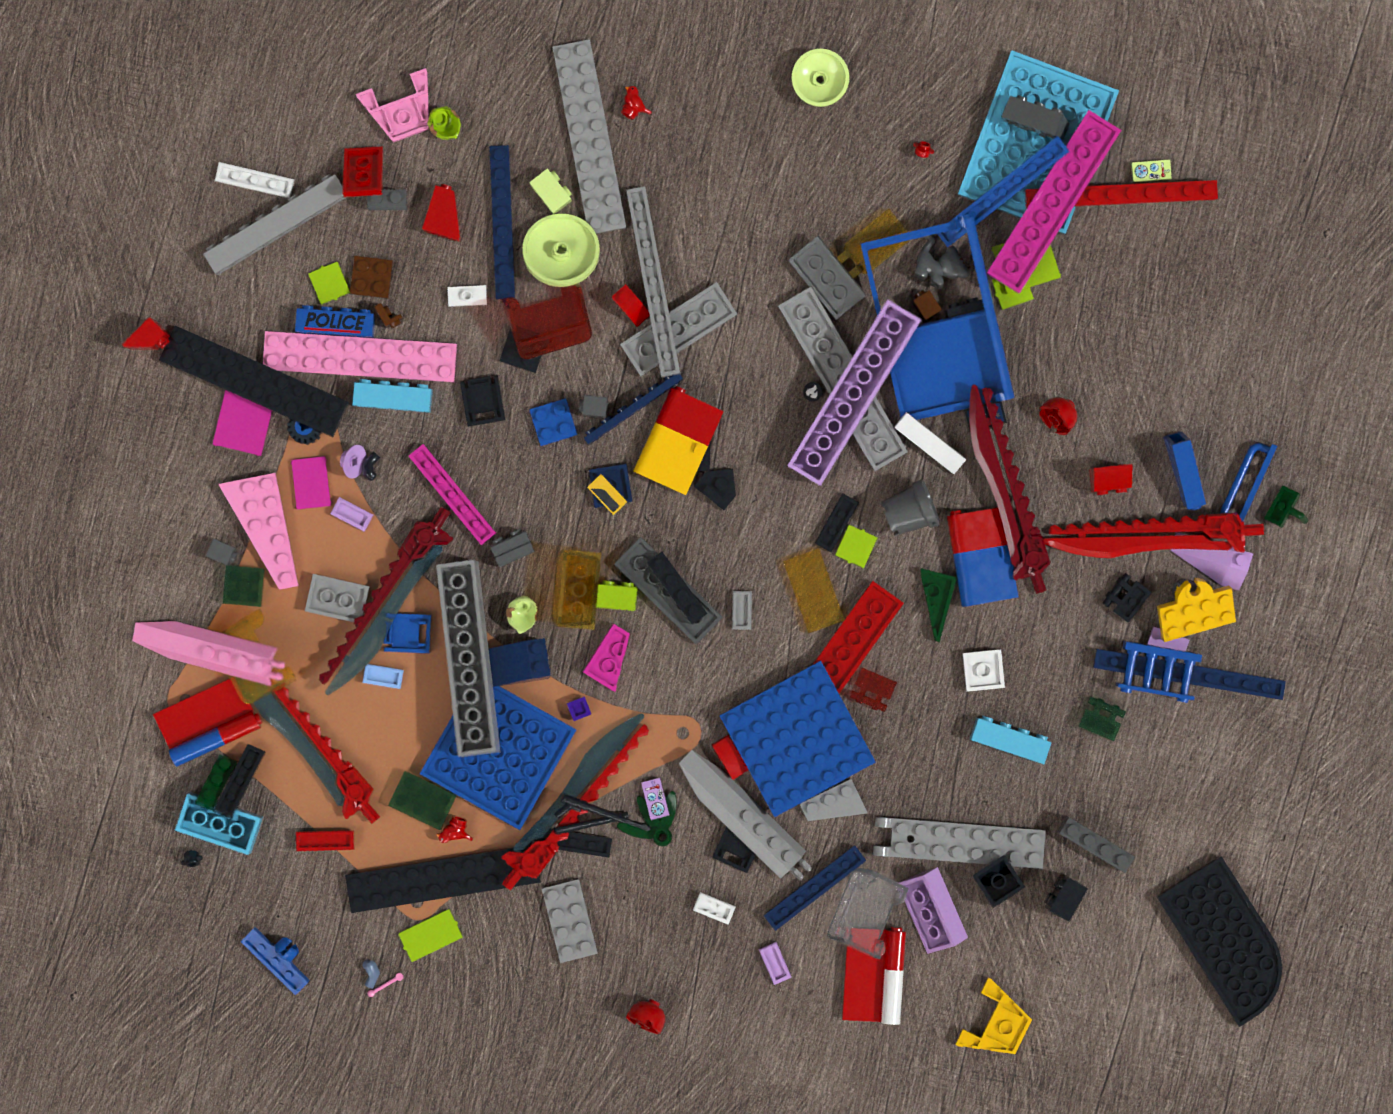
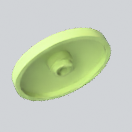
(561, 250)

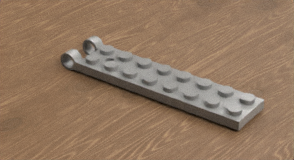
(962, 842)

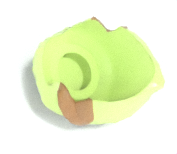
(522, 613)

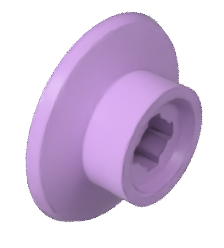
(352, 461)

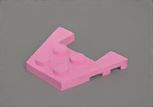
(404, 116)

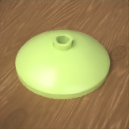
(822, 64)

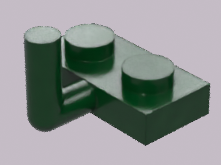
(1283, 507)

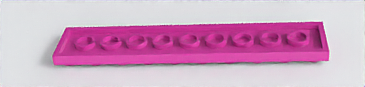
(1053, 202)

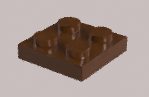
(371, 277)

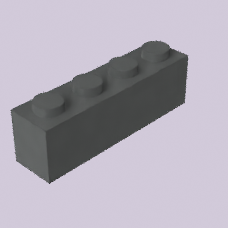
(1095, 844)

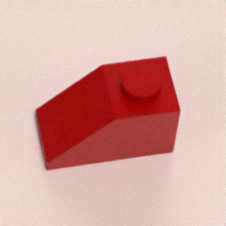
(631, 305)

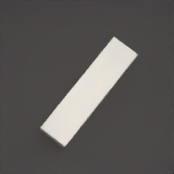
(254, 180)
(930, 443)

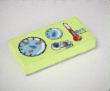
(1151, 171)

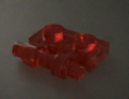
(876, 684)

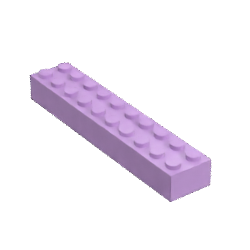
(854, 392)

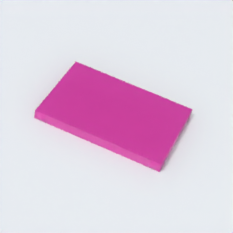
(311, 482)

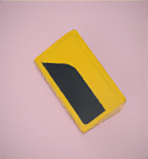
(607, 494)

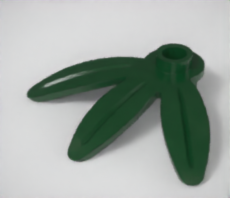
(657, 827)

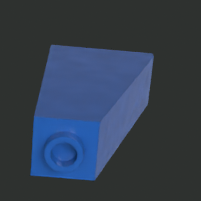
(1185, 470)

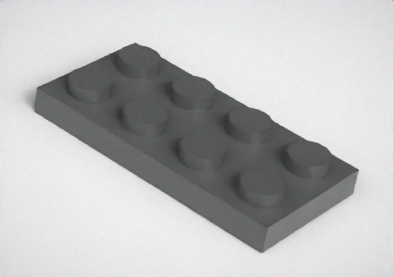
(827, 277)

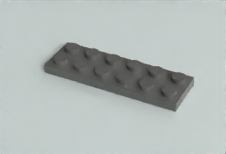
(635, 567)

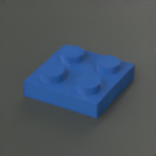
(553, 422)

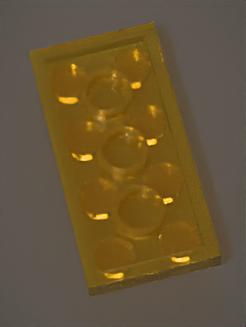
(813, 590)

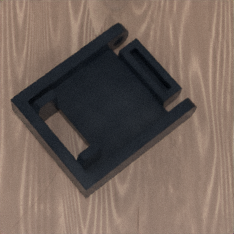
(481, 398)
(732, 844)

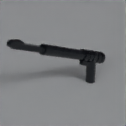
(578, 805)

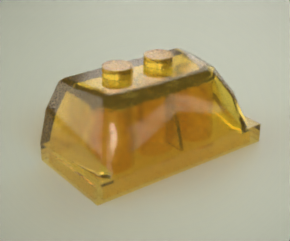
(575, 589)

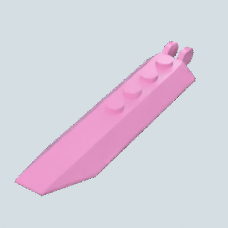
(209, 650)

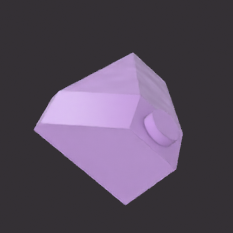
(1221, 566)

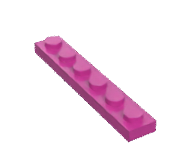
(452, 494)

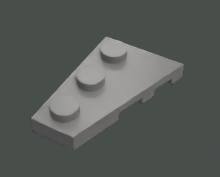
(835, 802)

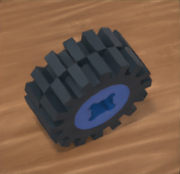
(302, 436)

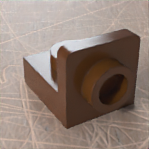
(385, 314)

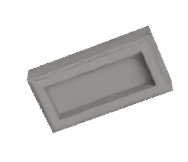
(741, 610)

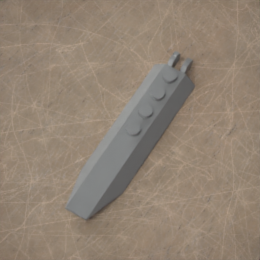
(743, 816)

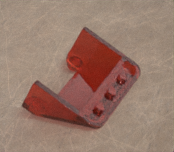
(549, 324)

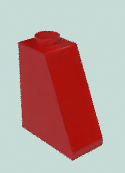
(443, 214)

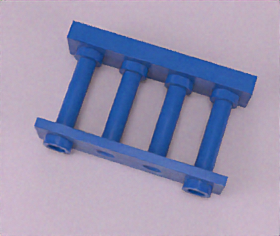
(1170, 656)

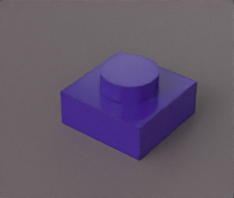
(579, 708)

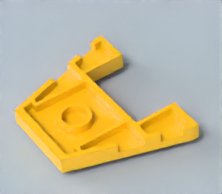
(1005, 1027)

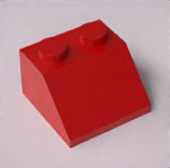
(148, 337)
(1111, 478)

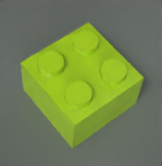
(617, 597)

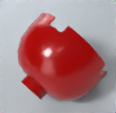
(1059, 414)
(647, 1015)

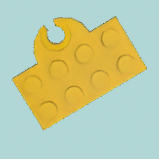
(1195, 610)

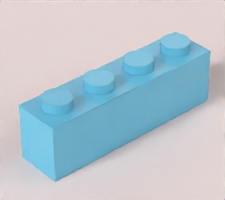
(392, 397)
(1010, 740)

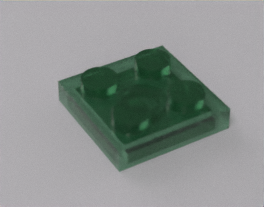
(243, 586)

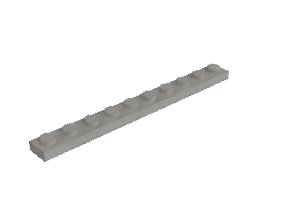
(653, 281)

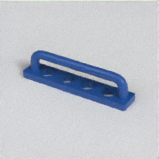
(1241, 473)

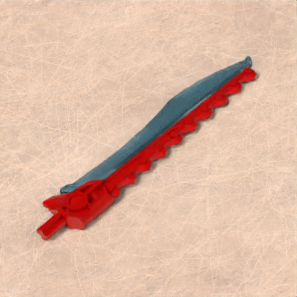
(349, 780)
(539, 853)

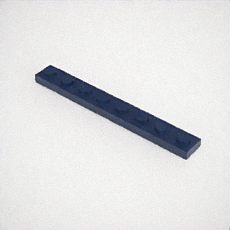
(502, 222)

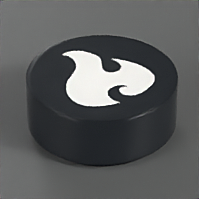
(812, 391)

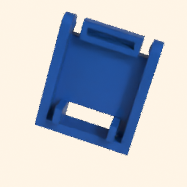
(405, 634)

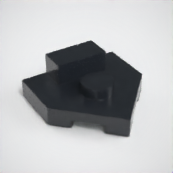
(718, 487)

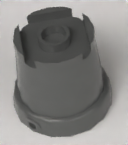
(911, 509)

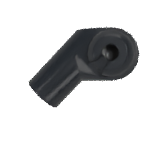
(367, 466)

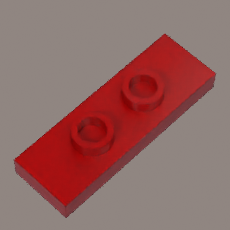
(324, 840)

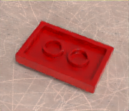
(363, 171)

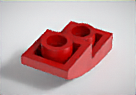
(730, 757)

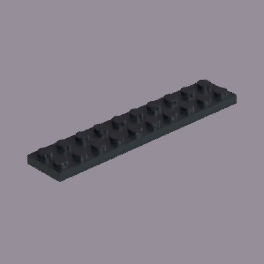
(254, 381)
(430, 880)

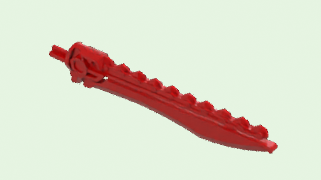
(1215, 526)

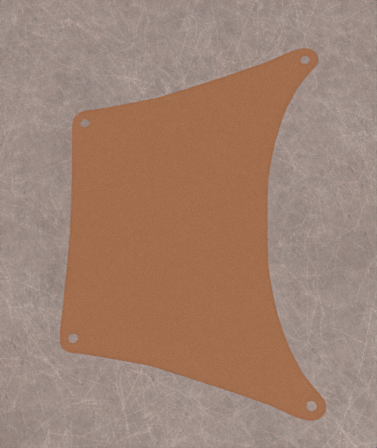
(384, 726)

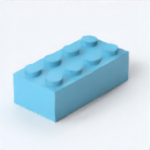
(207, 825)

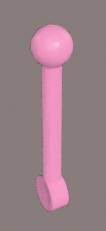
(399, 976)

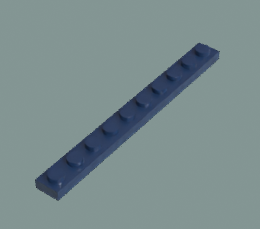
(1200, 675)

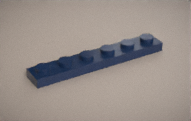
(625, 412)
(814, 887)

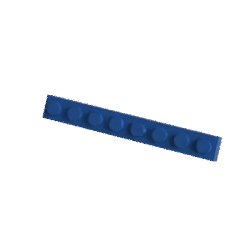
(1008, 187)

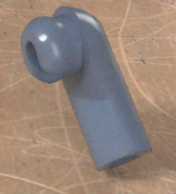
(372, 971)

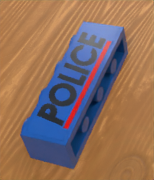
(335, 322)

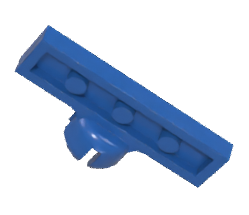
(277, 959)

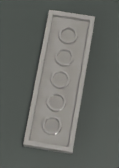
(688, 323)

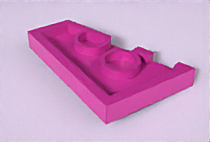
(608, 658)

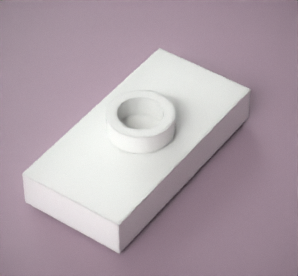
(467, 296)
(714, 908)

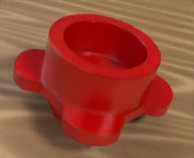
(923, 149)

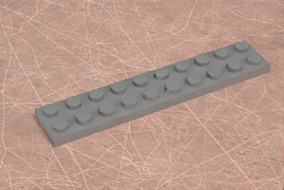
(589, 136)
(830, 359)

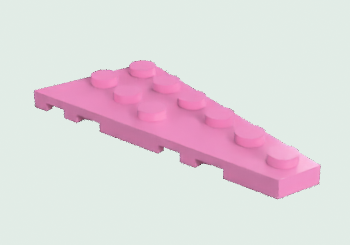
(262, 516)

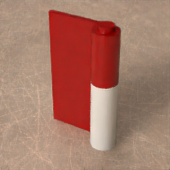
(873, 984)

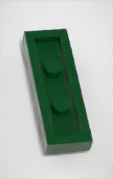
(216, 782)

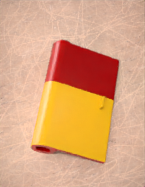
(678, 440)

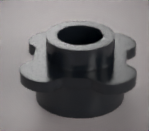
(191, 859)

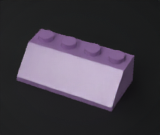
(933, 911)

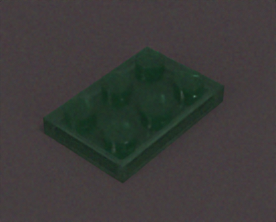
(422, 800)

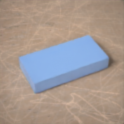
(383, 676)

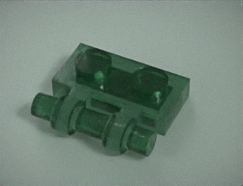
(1099, 724)

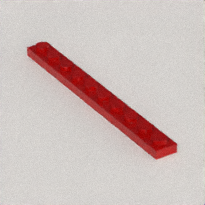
(1142, 193)

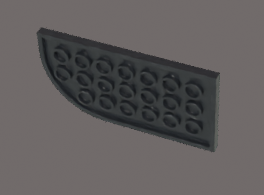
(1226, 938)

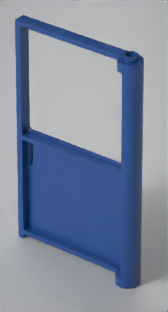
(949, 353)

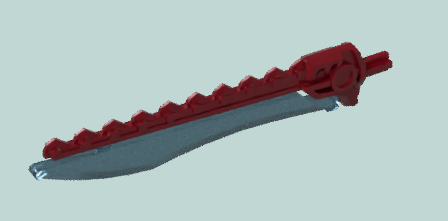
(415, 546)

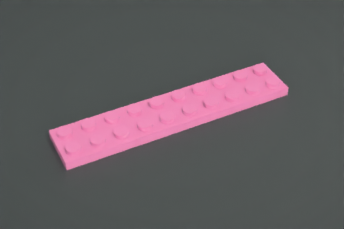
(360, 356)

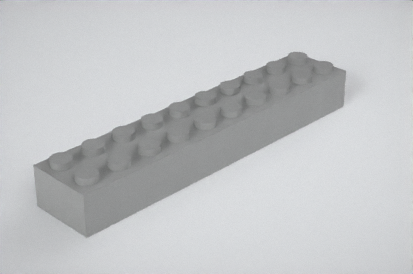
(468, 658)

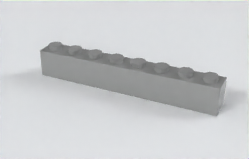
(275, 225)

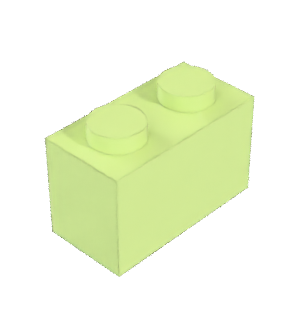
(550, 191)

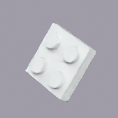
(983, 670)

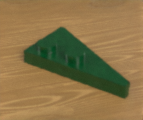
(938, 594)

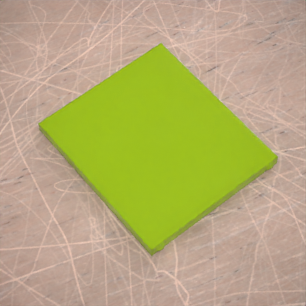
(1044, 272)

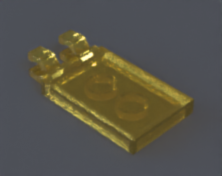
(882, 227)

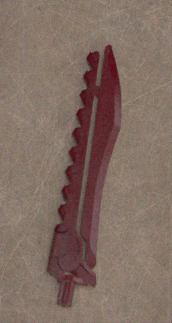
(1031, 545)

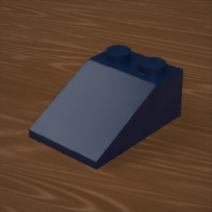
(519, 662)

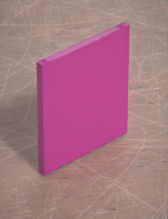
(242, 425)

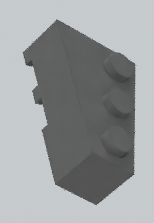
(1035, 117)

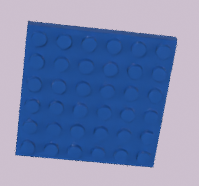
(797, 738)
(507, 780)

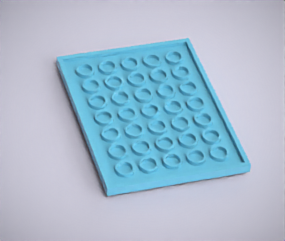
(1006, 147)

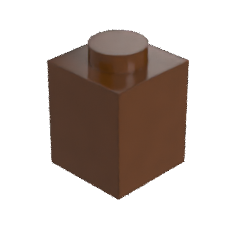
(926, 304)

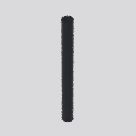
(585, 824)

